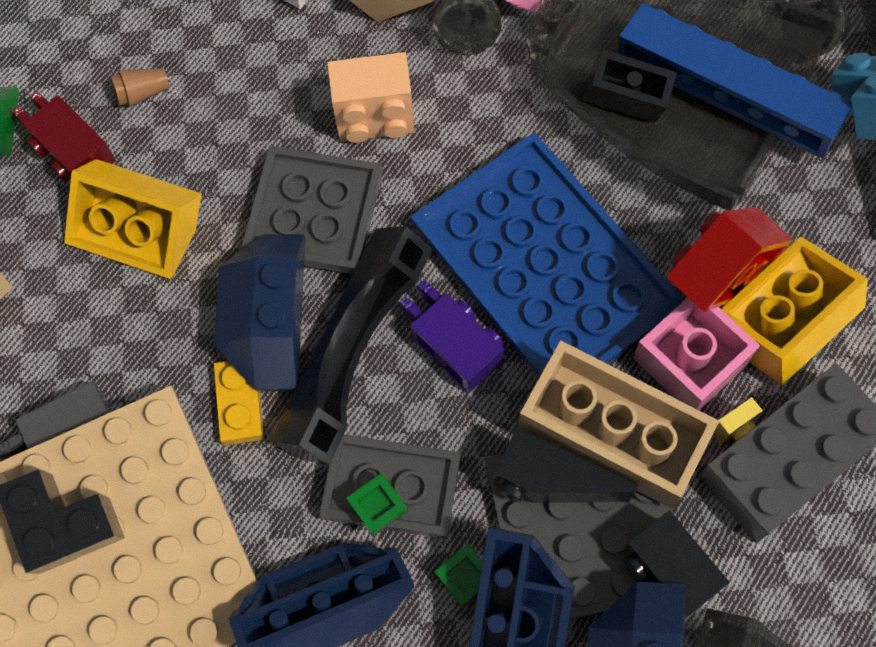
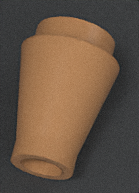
(137, 85)

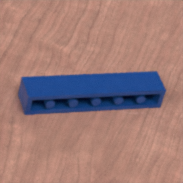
(737, 80)

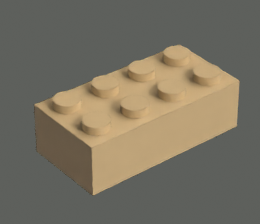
(617, 423)

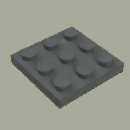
(318, 197)

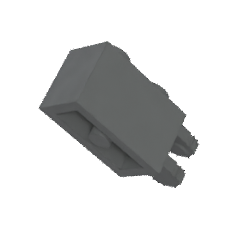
(57, 418)

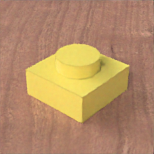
(737, 422)

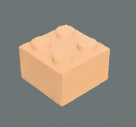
(371, 97)

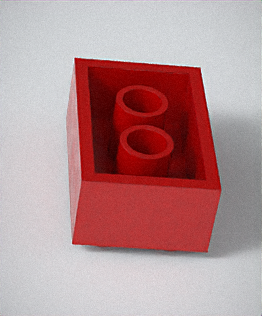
(727, 256)

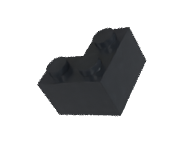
(47, 530)

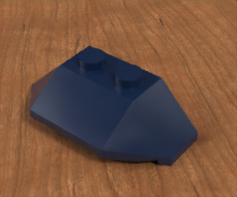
(263, 311)
(520, 594)
(323, 598)
(643, 617)

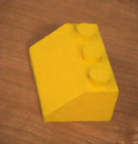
(130, 217)
(797, 307)

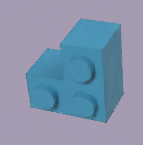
(857, 83)

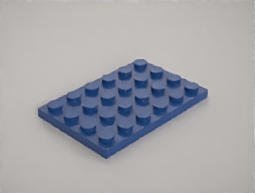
(545, 258)

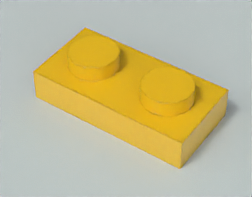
(237, 406)

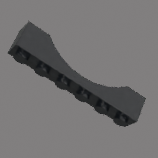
(318, 406)

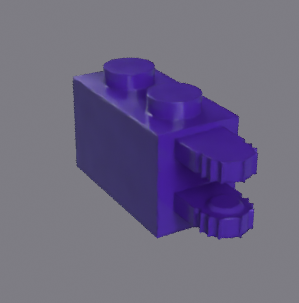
(454, 337)

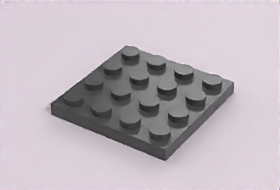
(582, 540)

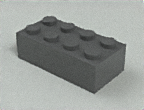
(794, 453)

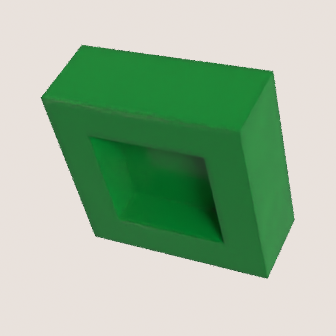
(377, 504)
(461, 575)

